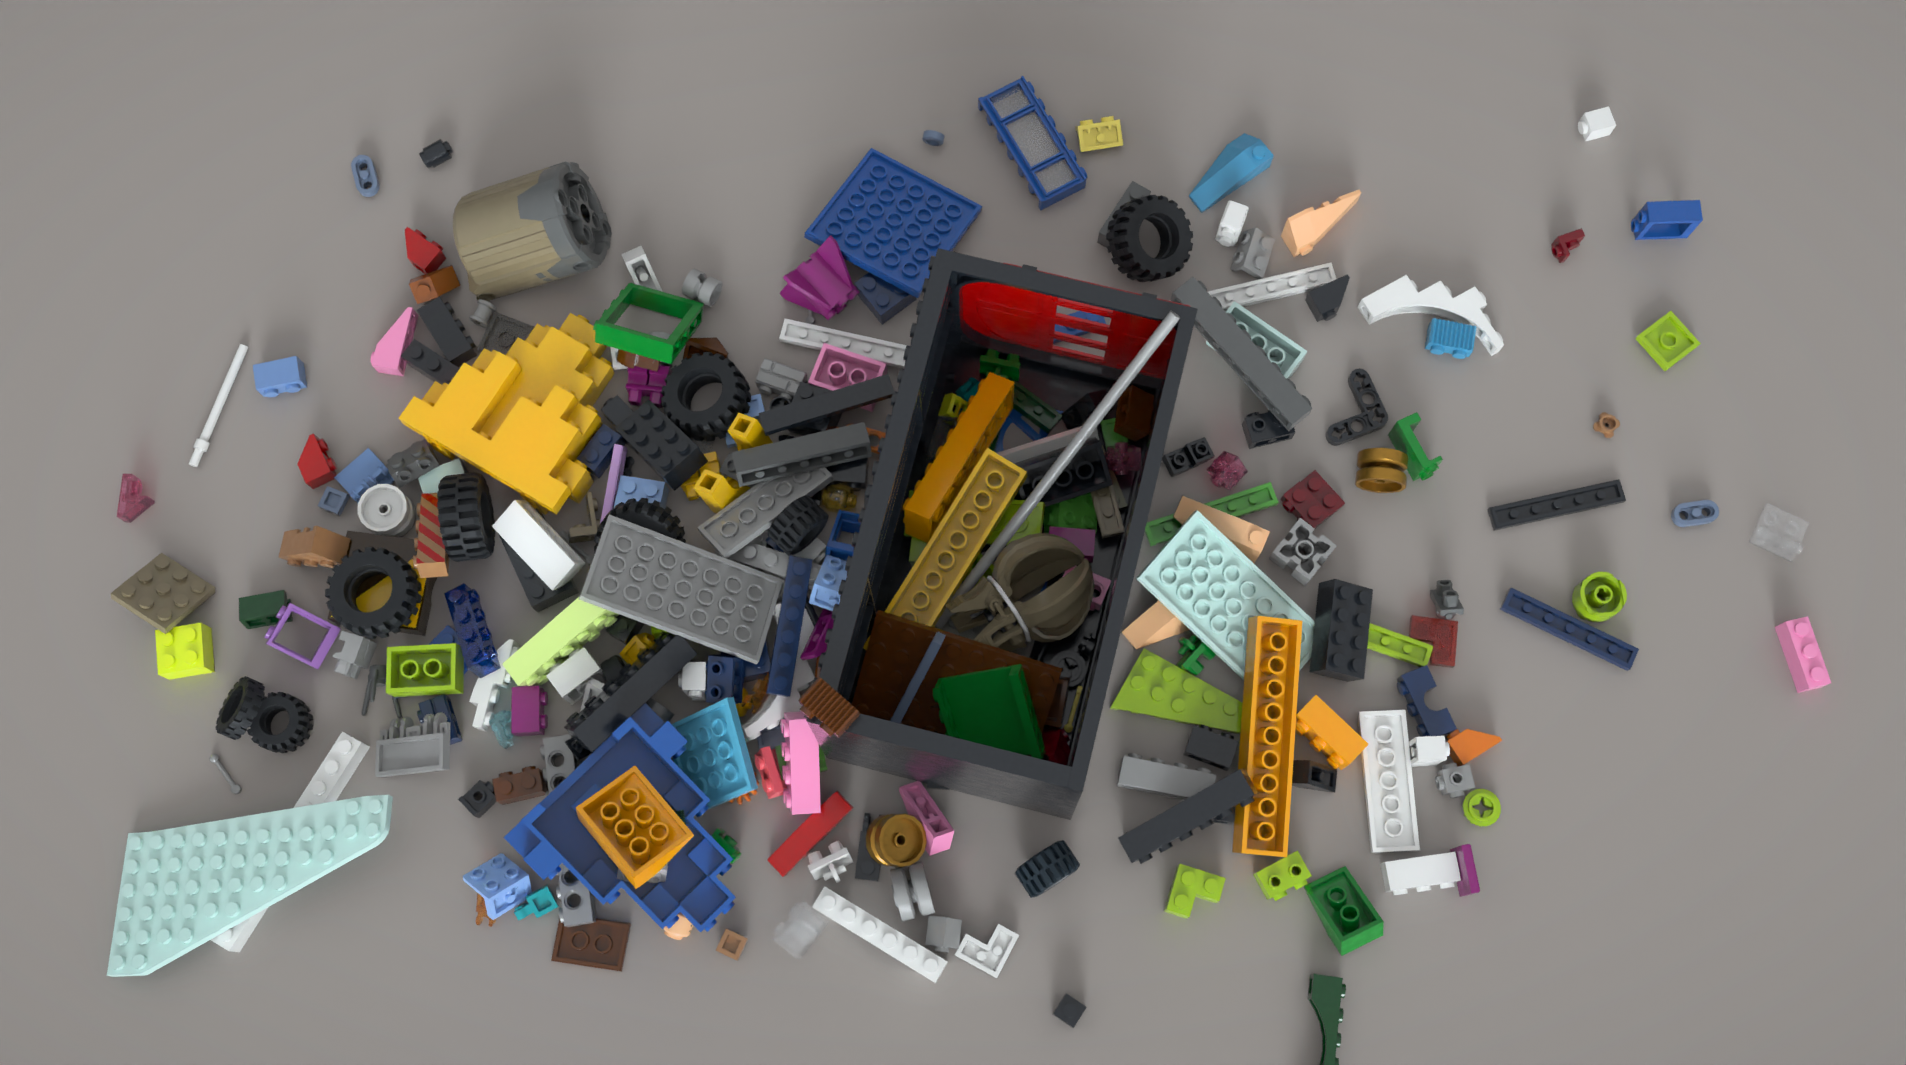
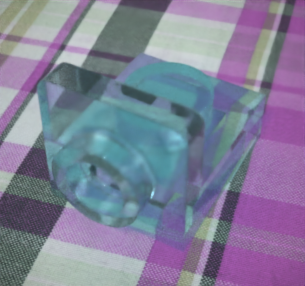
(502, 731)

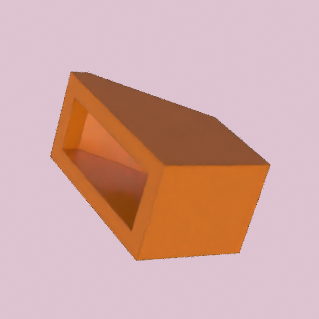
(1469, 744)

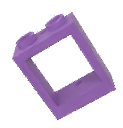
(324, 645)

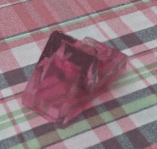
(130, 503)

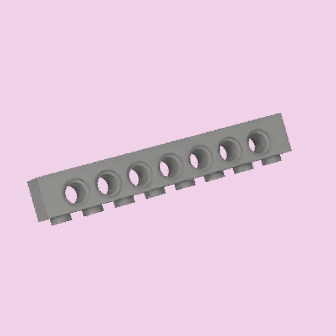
(586, 911)

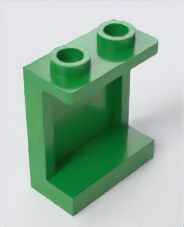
(1405, 440)

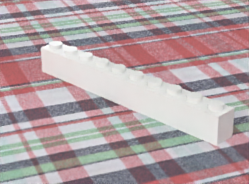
(323, 788)

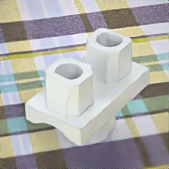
(830, 865)

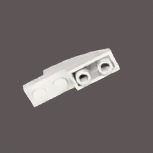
(486, 688)

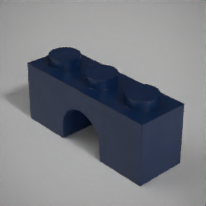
(1413, 687)

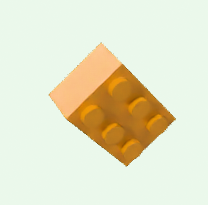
(1329, 733)

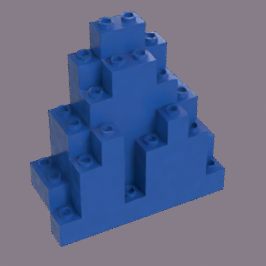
(556, 836)

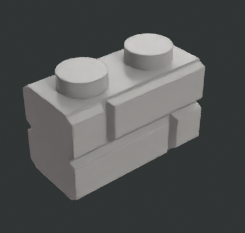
(779, 379)

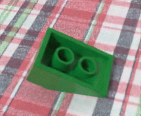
(1344, 910)

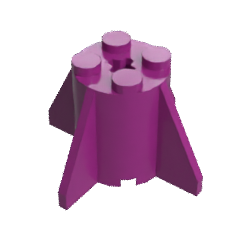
(821, 282)

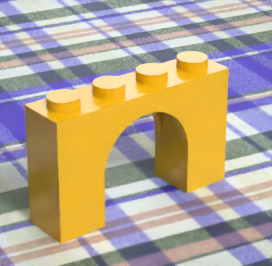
(713, 487)

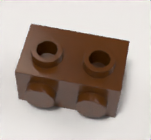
(1134, 413)
(519, 786)

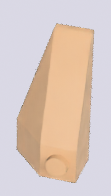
(1310, 225)
(1243, 534)
(1153, 626)

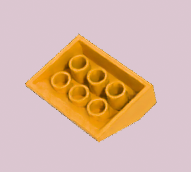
(634, 826)

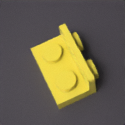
(1099, 135)

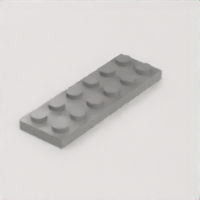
(758, 508)

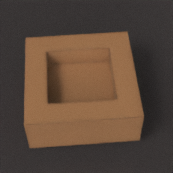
(732, 944)

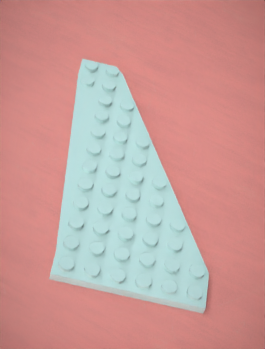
(212, 875)

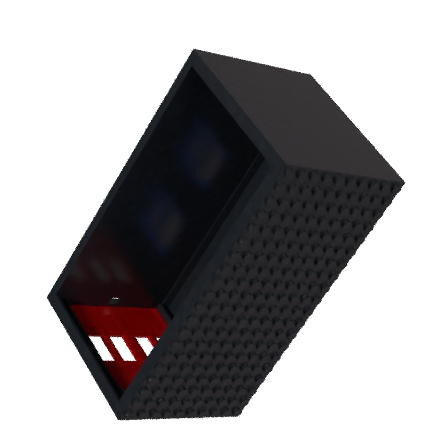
(1013, 310)

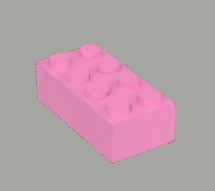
(802, 765)

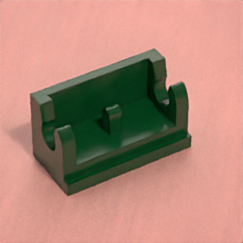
(262, 609)

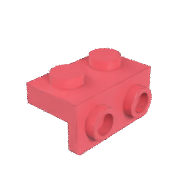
(769, 770)

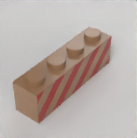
(431, 553)

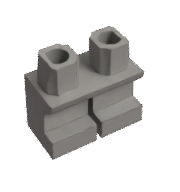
(354, 655)

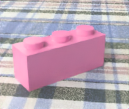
(1802, 654)

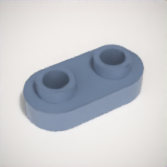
(365, 177)
(1693, 513)

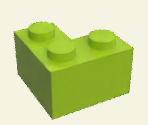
(1192, 883)

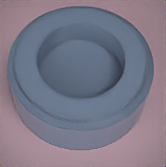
(933, 138)

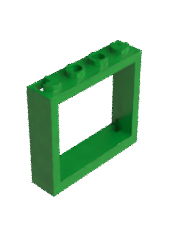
(645, 344)

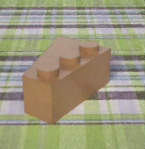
(313, 547)

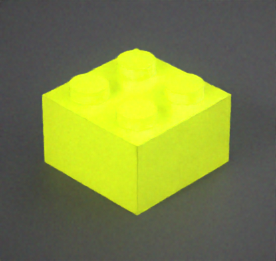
(185, 651)

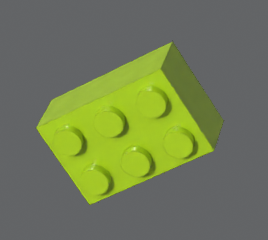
(424, 670)

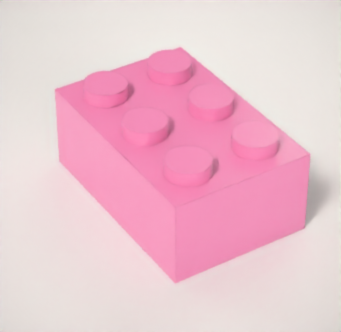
(842, 368)

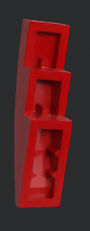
(810, 833)

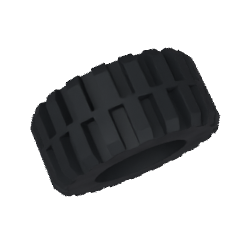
(1173, 233)
(688, 379)
(466, 516)
(647, 516)
(352, 574)

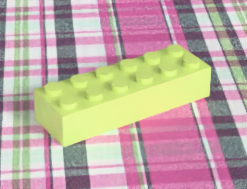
(556, 641)

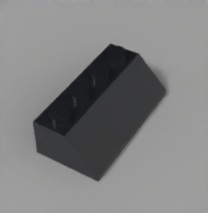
(1081, 476)

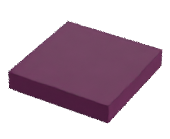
(1469, 880)

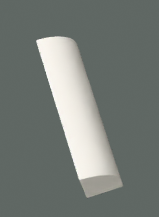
(538, 544)

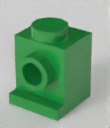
(727, 844)

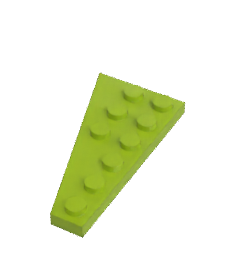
(1175, 695)

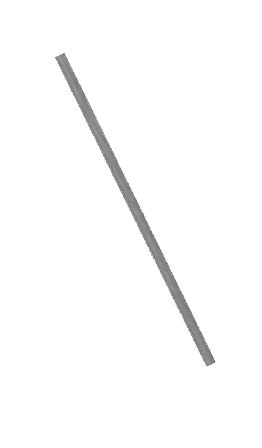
(1064, 458)

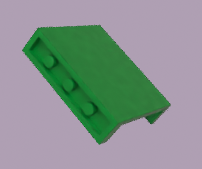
(991, 710)

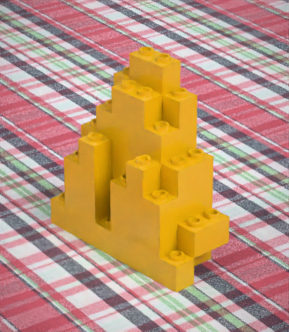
(523, 412)

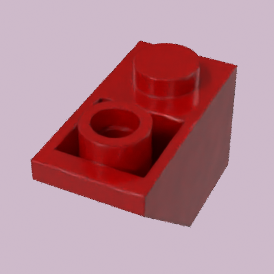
(421, 253)
(315, 464)

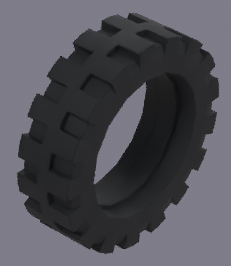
(240, 708)

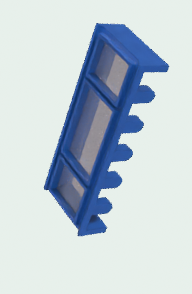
(1033, 142)

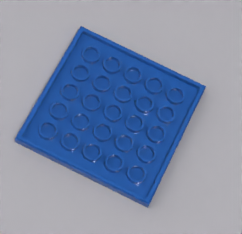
(893, 221)

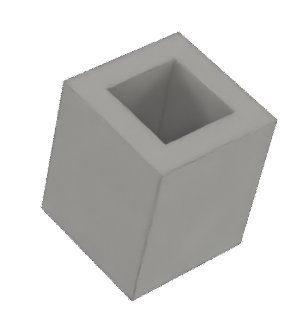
(943, 933)

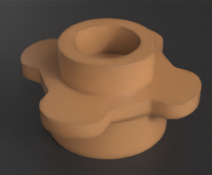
(1612, 422)

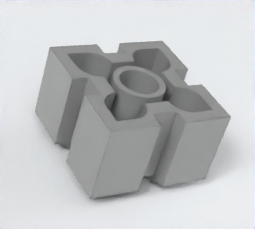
(1301, 538)

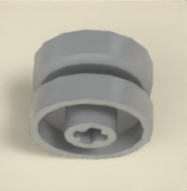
(911, 891)

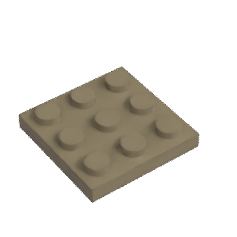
(163, 593)

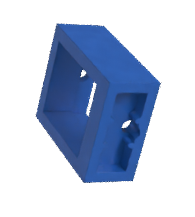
(1667, 219)
(846, 522)

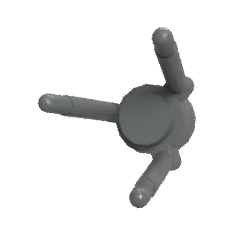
(377, 678)

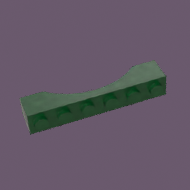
(1325, 997)

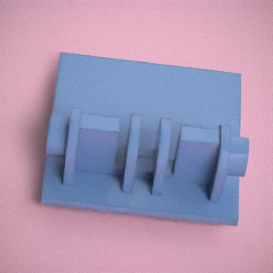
(363, 474)

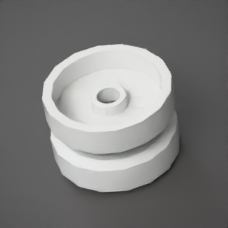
(386, 510)

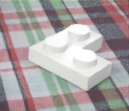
(988, 957)

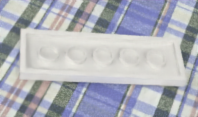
(1388, 781)

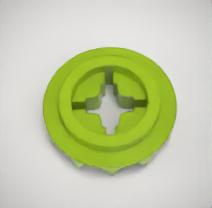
(1489, 800)

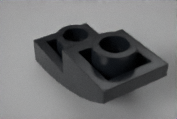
(1188, 457)

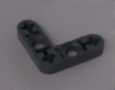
(1365, 417)

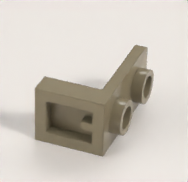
(585, 533)

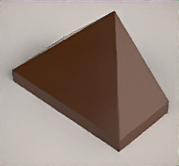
(702, 345)

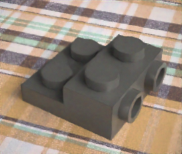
(412, 463)

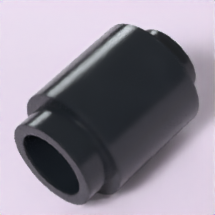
(436, 153)

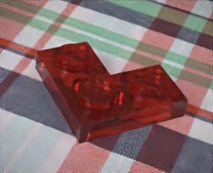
(1441, 635)

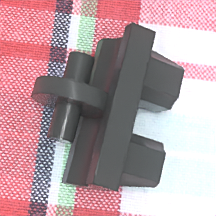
(1446, 600)

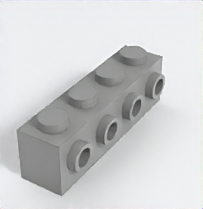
(1161, 778)

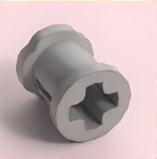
(482, 313)

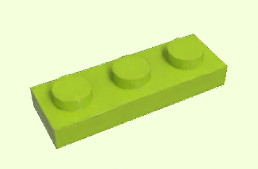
(1398, 646)

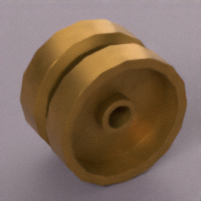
(1381, 470)
(896, 840)

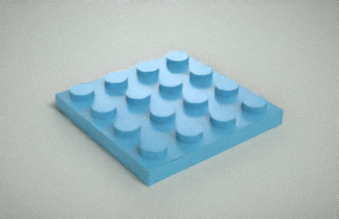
(716, 753)

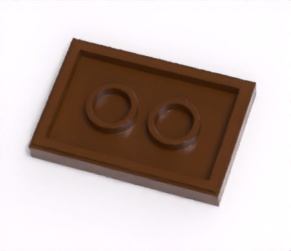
(593, 944)

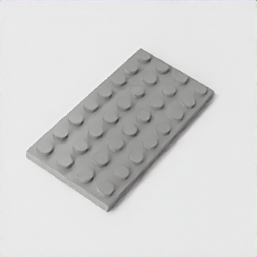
(681, 589)

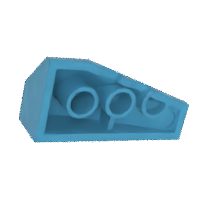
(1234, 167)

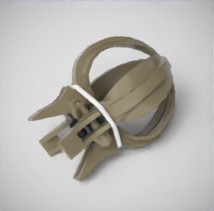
(1017, 571)

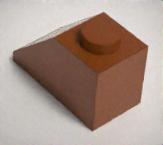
(434, 284)

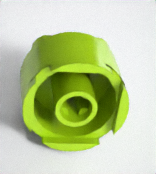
(1599, 585)

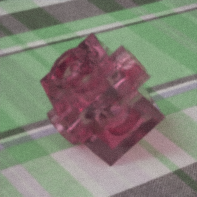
(1123, 458)
(1226, 470)

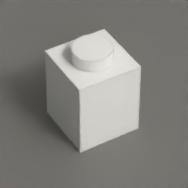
(1596, 124)

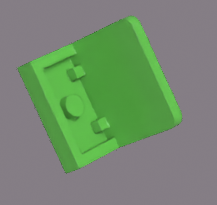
(1071, 513)

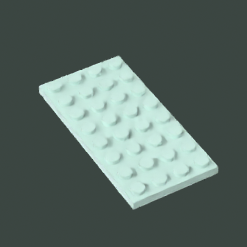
(1217, 590)

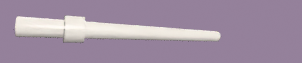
(201, 444)

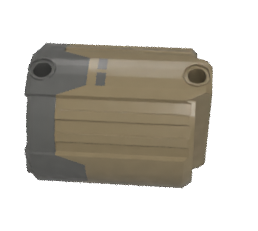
(530, 231)

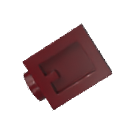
(1566, 242)

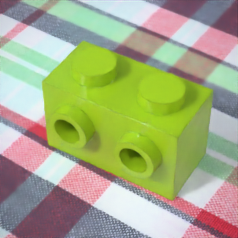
(1283, 875)

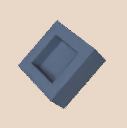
(333, 501)

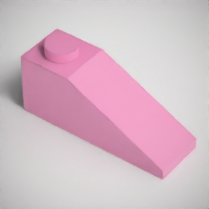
(389, 349)
(924, 809)

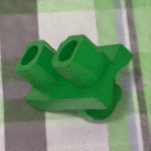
(1005, 368)
(1189, 660)

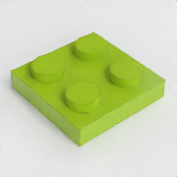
(1667, 341)

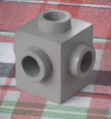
(1462, 779)

